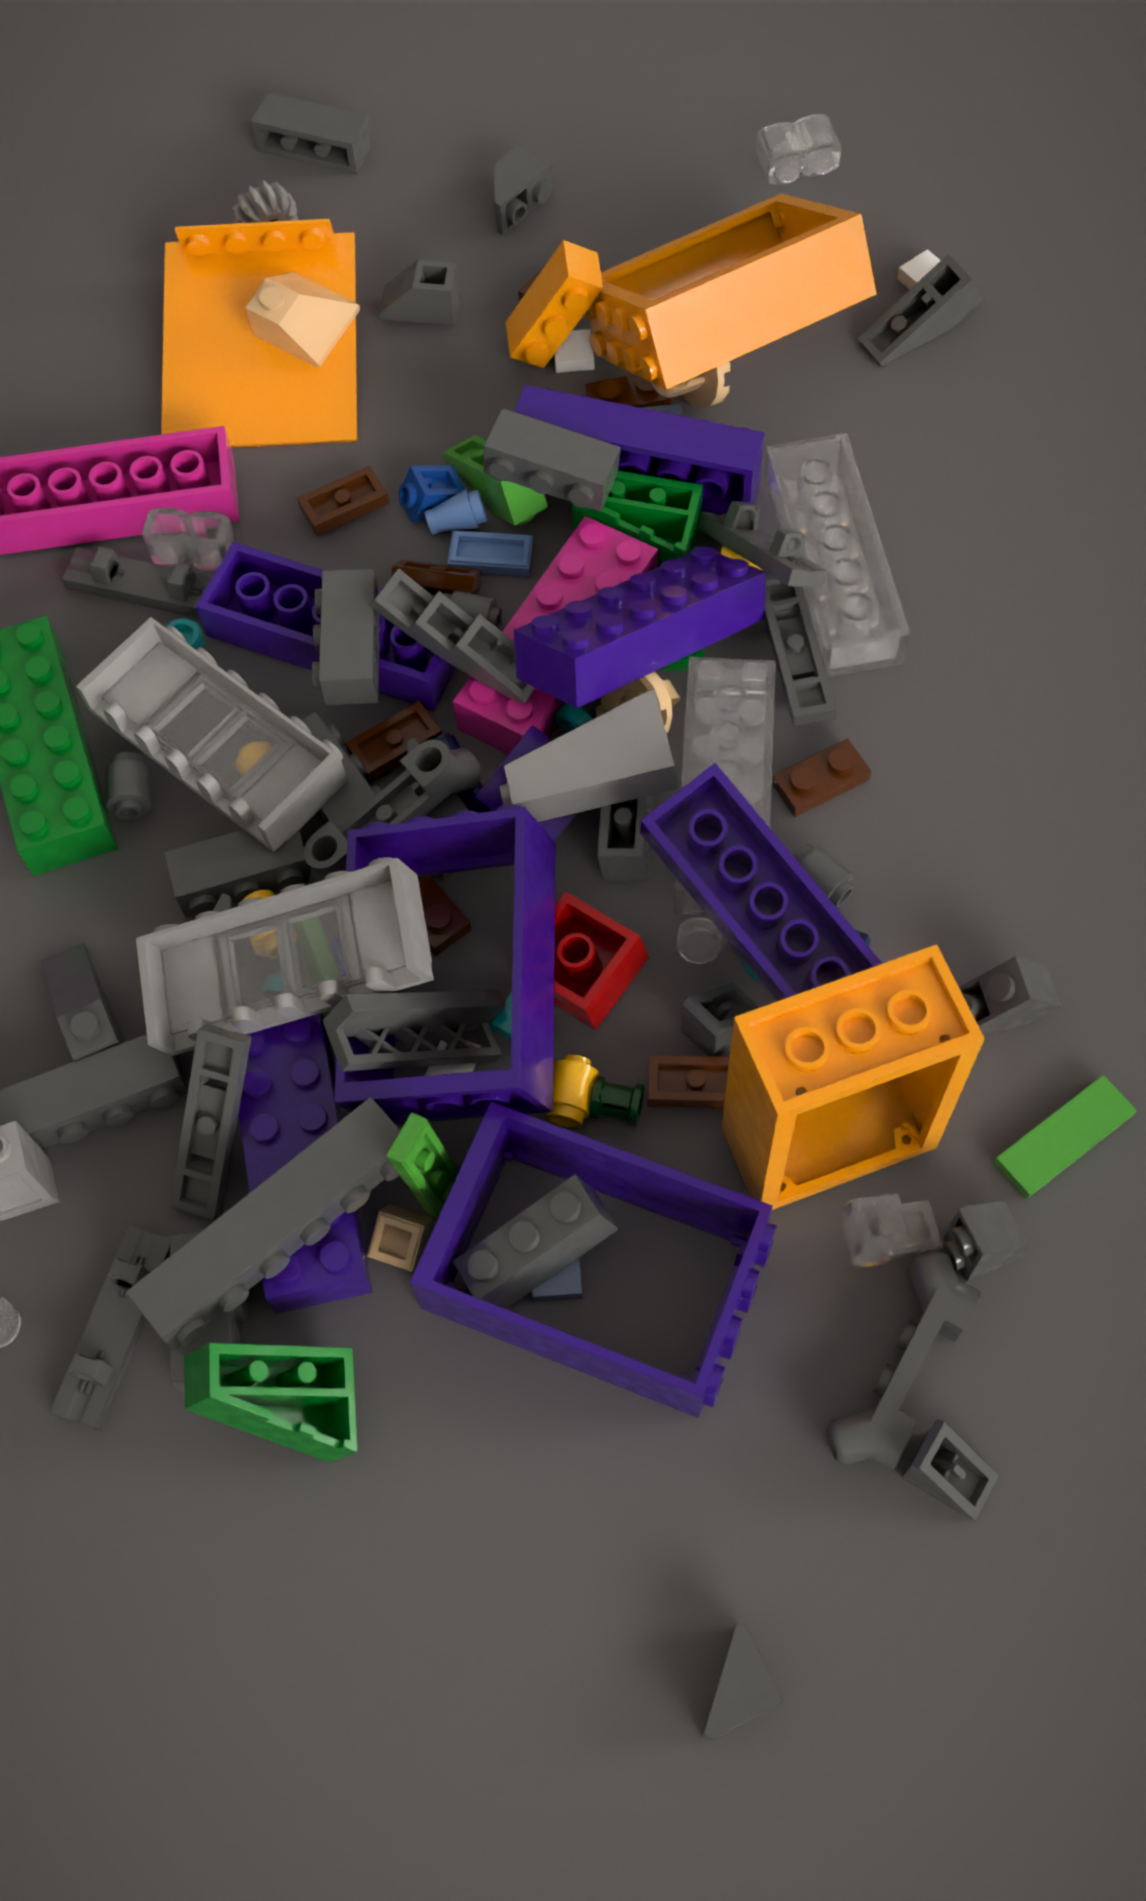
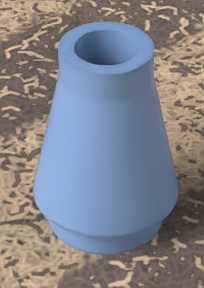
(457, 513)

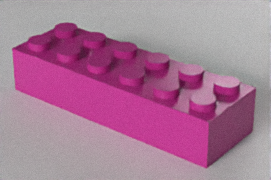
(111, 486)
(586, 563)

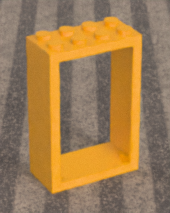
(730, 288)
(876, 1071)

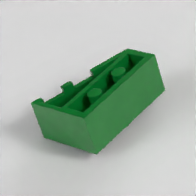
(652, 511)
(278, 1393)

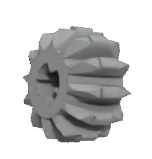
(265, 204)

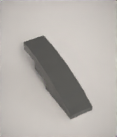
(452, 634)

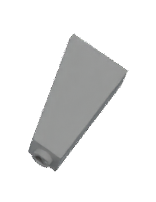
(596, 764)

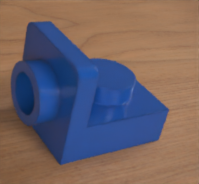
(428, 488)

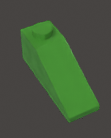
(504, 498)

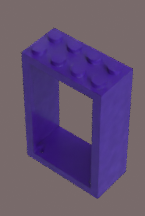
(456, 845)
(619, 1174)

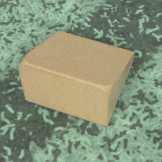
(399, 1236)

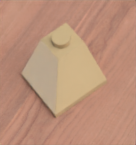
(300, 316)

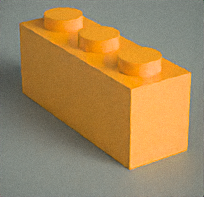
(554, 304)

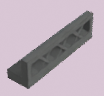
(409, 1018)

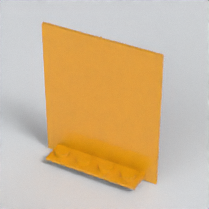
(216, 365)

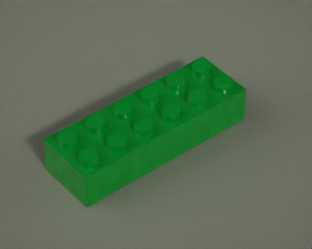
(46, 755)

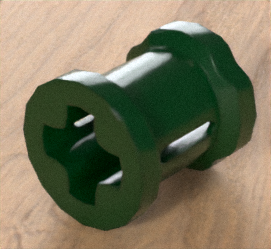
(617, 1101)

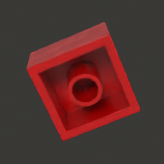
(592, 960)

